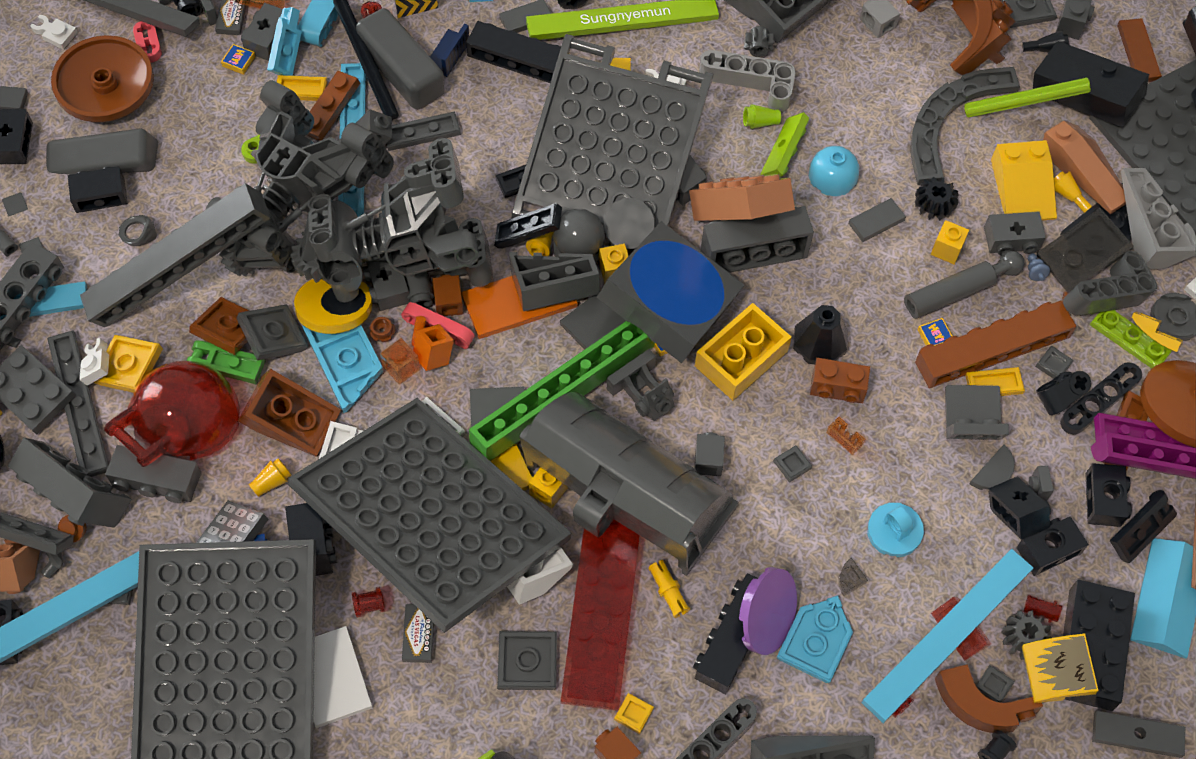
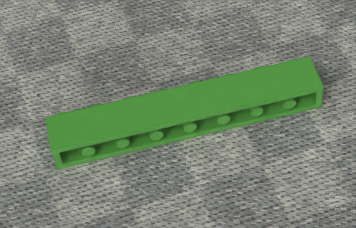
(579, 374)

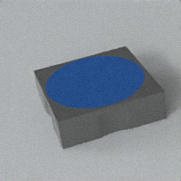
(670, 291)

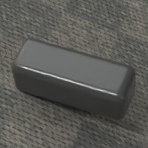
(401, 58)
(129, 149)

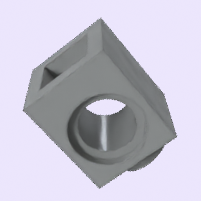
(879, 16)

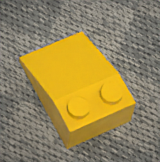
(1025, 178)

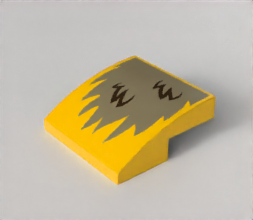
(1059, 668)

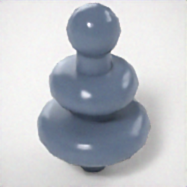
(1037, 269)

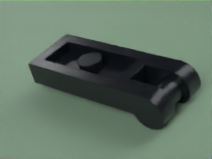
(1143, 527)

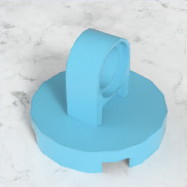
(895, 529)

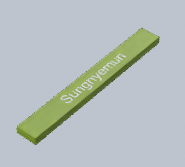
(621, 18)

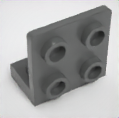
(974, 412)

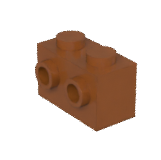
(839, 380)

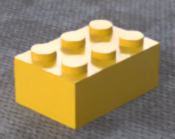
(742, 351)

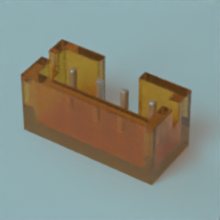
(838, 432)

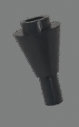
(1045, 43)

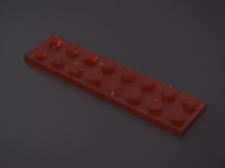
(601, 618)

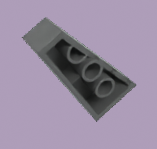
(67, 485)

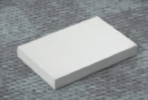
(337, 679)

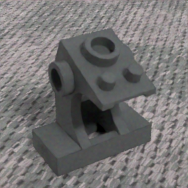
(635, 377)

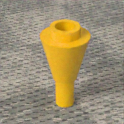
(1067, 187)
(540, 244)

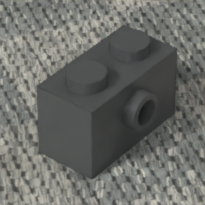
(1074, 17)

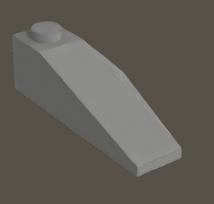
(1153, 223)

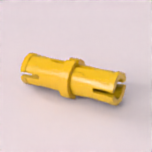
(669, 588)

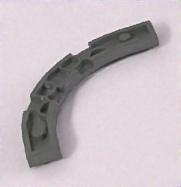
(941, 103)

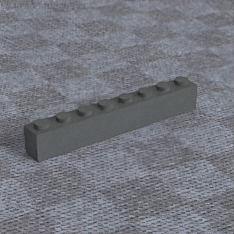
(175, 255)

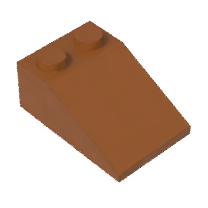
(289, 413)

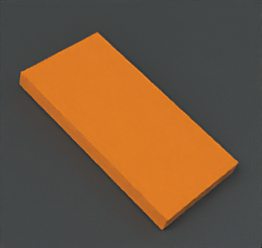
(498, 308)

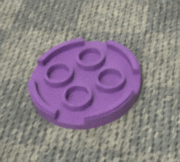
(768, 610)

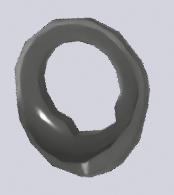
(148, 234)

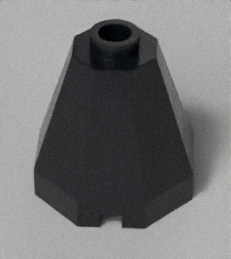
(821, 335)

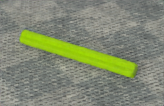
(1027, 97)

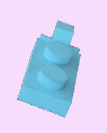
(285, 43)

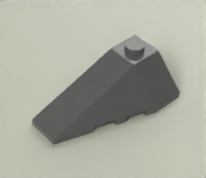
(814, 747)

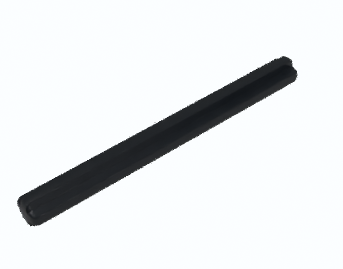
(366, 59)

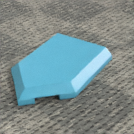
(817, 639)

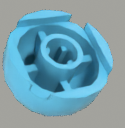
(834, 171)

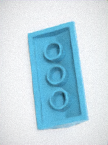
(1166, 599)

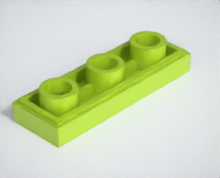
(785, 145)
(1119, 330)

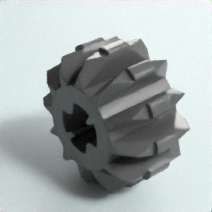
(1021, 623)

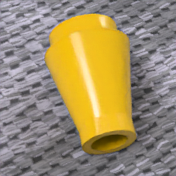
(270, 477)

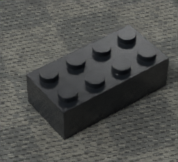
(1106, 621)

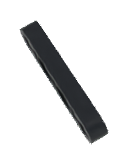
(1101, 398)

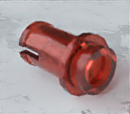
(1043, 608)

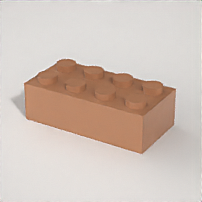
(742, 198)

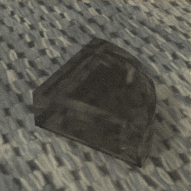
(851, 577)

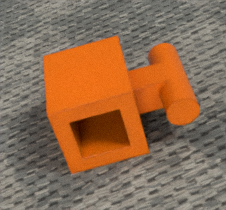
(431, 344)

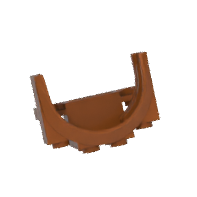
(988, 25)

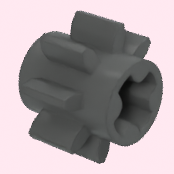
(758, 41)

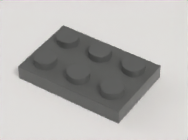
(31, 390)

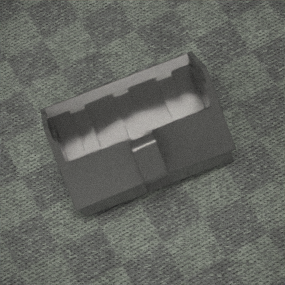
(626, 478)

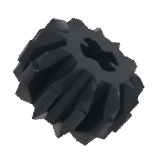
(936, 198)

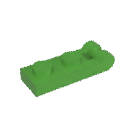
(241, 366)

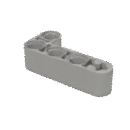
(752, 73)

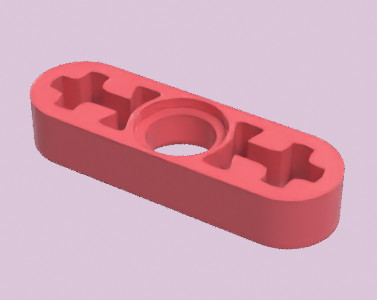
(460, 334)

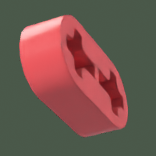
(152, 40)

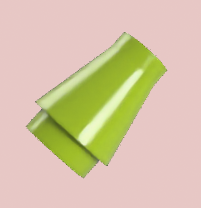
(759, 116)

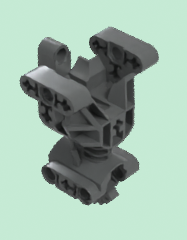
(296, 174)
(408, 234)

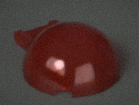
(179, 411)

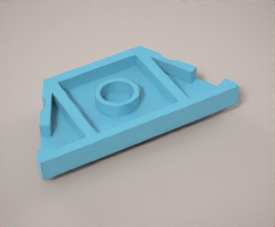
(346, 362)

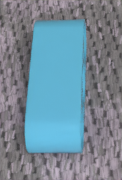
(317, 21)

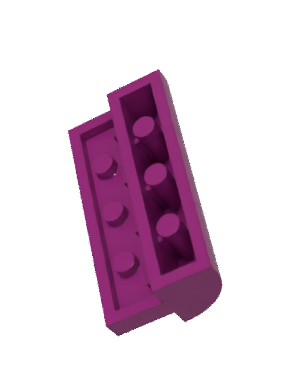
(1141, 446)

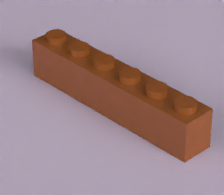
(994, 343)

